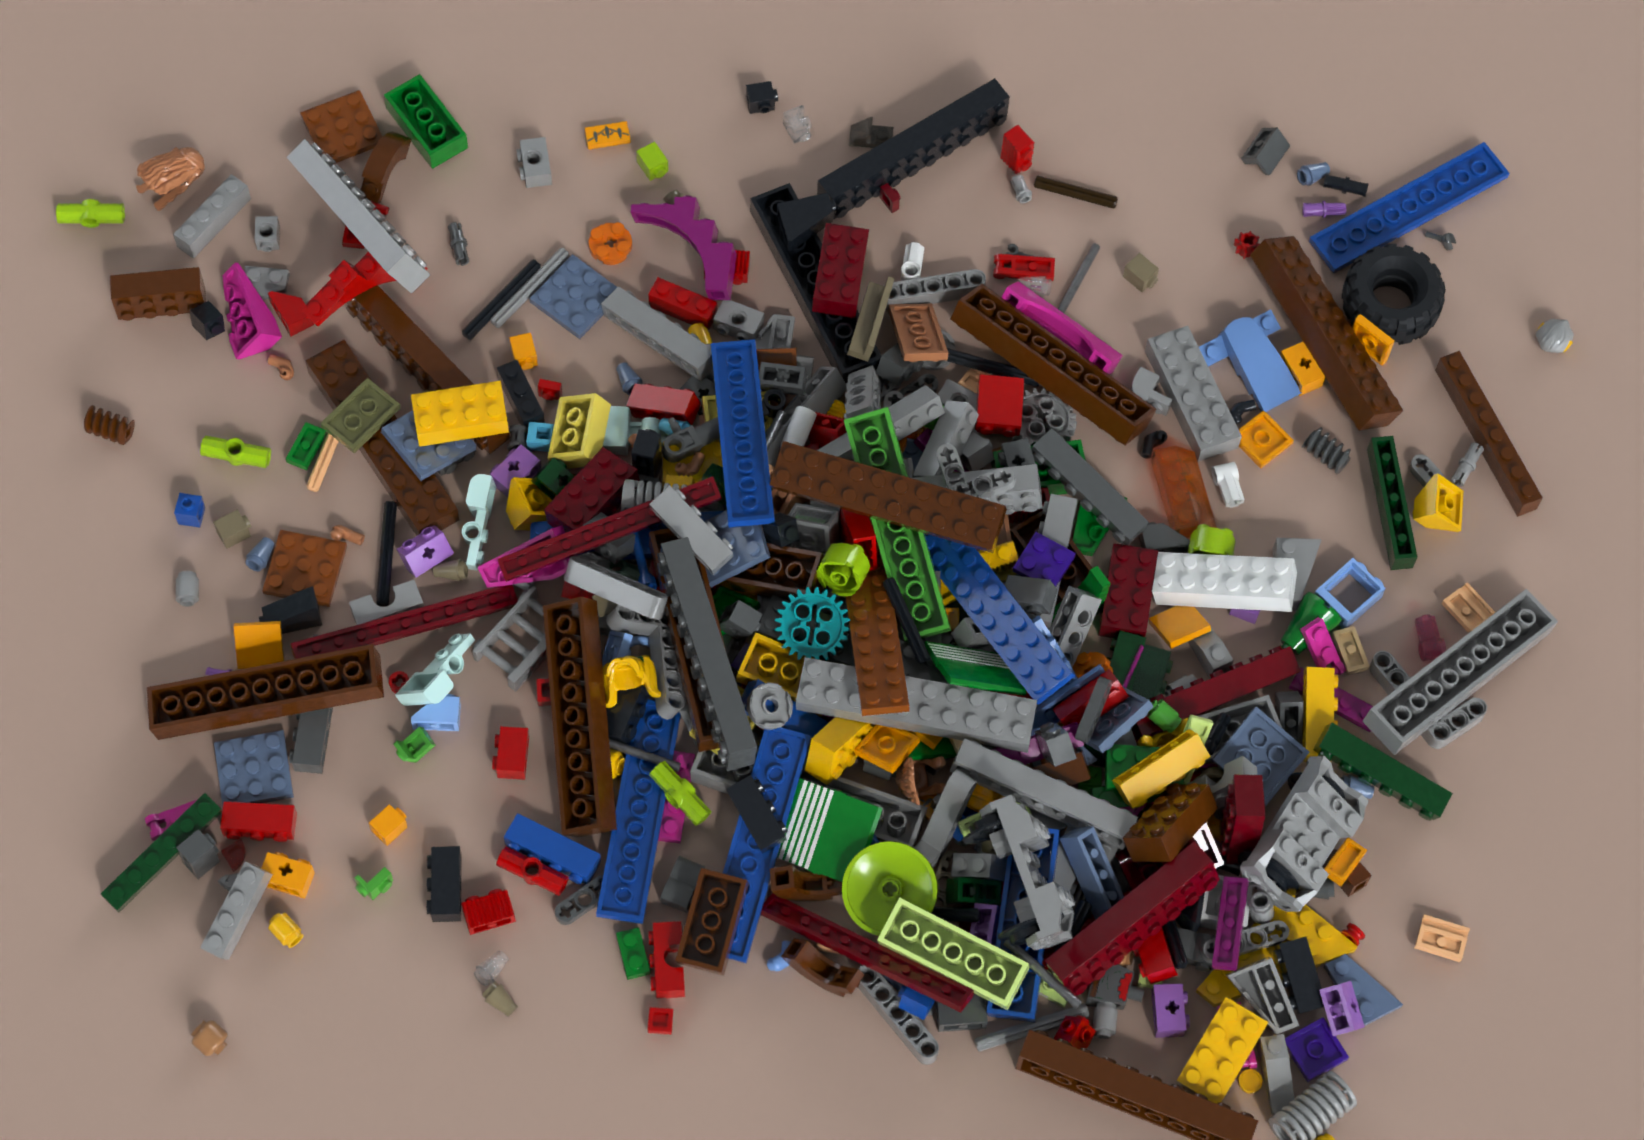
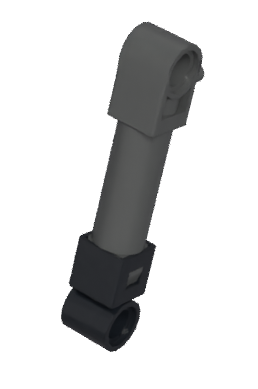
(694, 438)

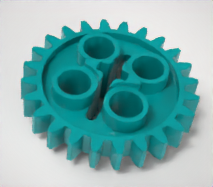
(833, 627)

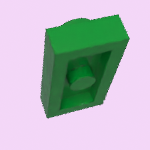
(306, 446)
(633, 953)

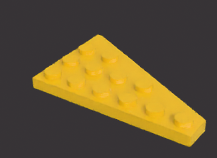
(1323, 939)

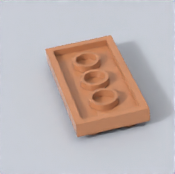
(918, 332)

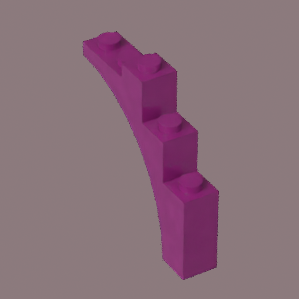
(702, 234)

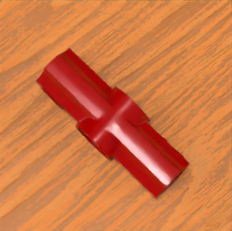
(519, 864)

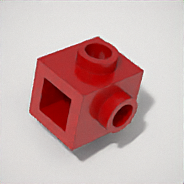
(1076, 1031)

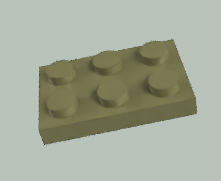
(360, 415)

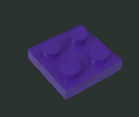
(1044, 559)
(1315, 1049)

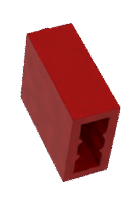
(999, 405)
(859, 530)

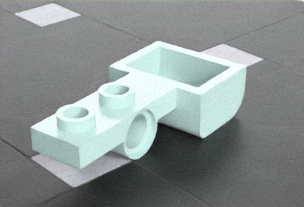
(620, 428)
(480, 503)
(434, 682)

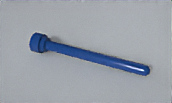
(645, 577)

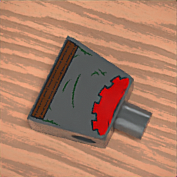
(1115, 988)

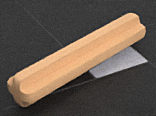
(322, 463)

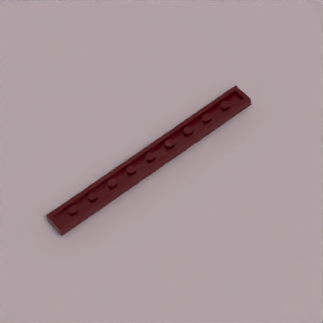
(598, 533)
(409, 622)
(867, 953)

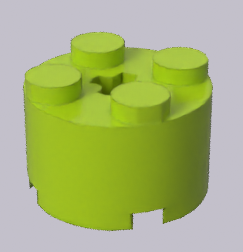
(1211, 541)
(843, 568)

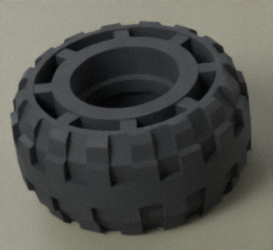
(1399, 269)

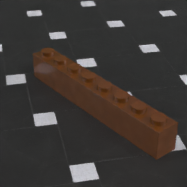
(1488, 433)

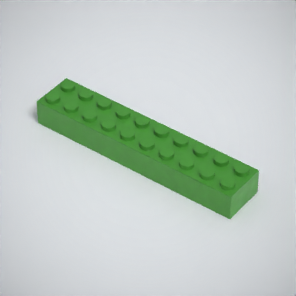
(901, 549)

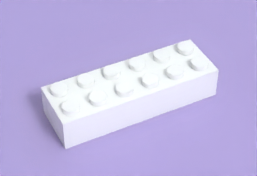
(1224, 581)

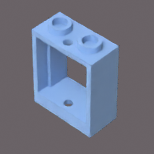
(1364, 578)

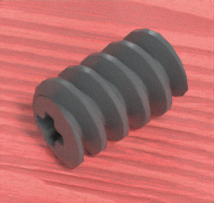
(1327, 450)

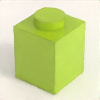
(652, 161)

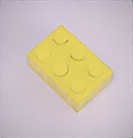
(579, 429)

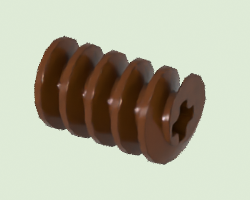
(108, 427)

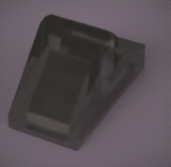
(868, 135)

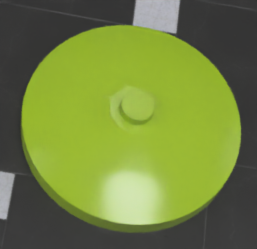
(883, 875)

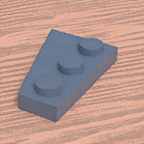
(1371, 997)

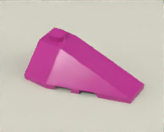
(251, 320)
(493, 575)

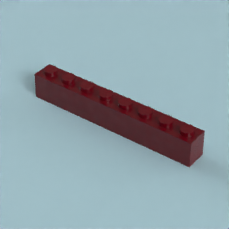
(1225, 686)

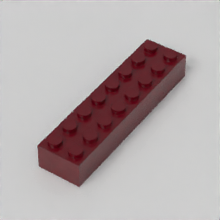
(1133, 919)

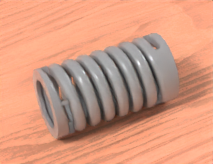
(628, 493)
(1313, 1109)

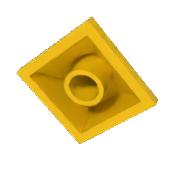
(525, 503)
(1439, 505)

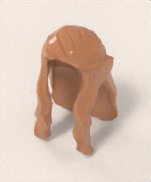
(168, 173)
(913, 781)

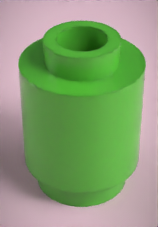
(1164, 716)

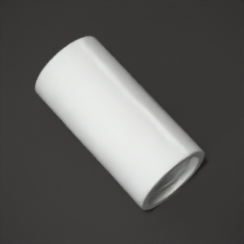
(799, 426)

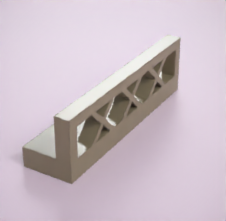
(870, 319)

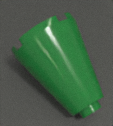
(1308, 610)

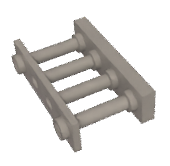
(531, 658)

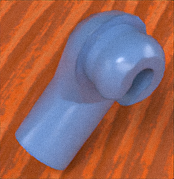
(778, 963)

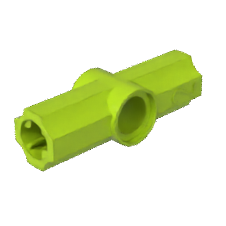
(90, 213)
(223, 449)
(680, 793)

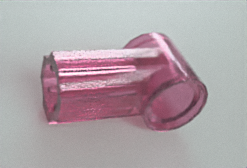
(1430, 643)

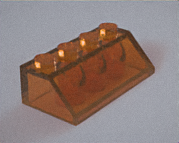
(1182, 489)

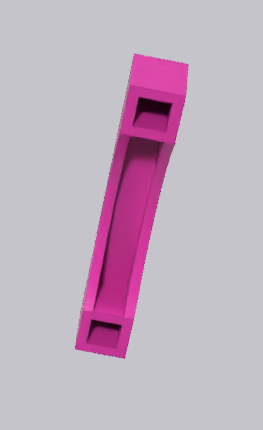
(1062, 327)

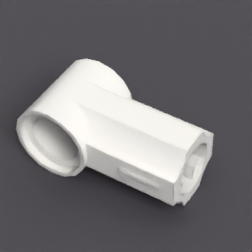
(912, 261)
(1227, 478)

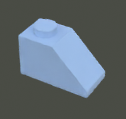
(439, 716)

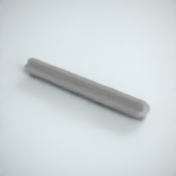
(529, 287)
(1021, 1030)

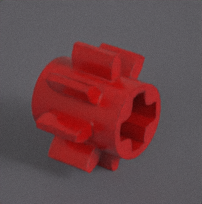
(1246, 244)

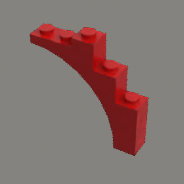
(345, 284)

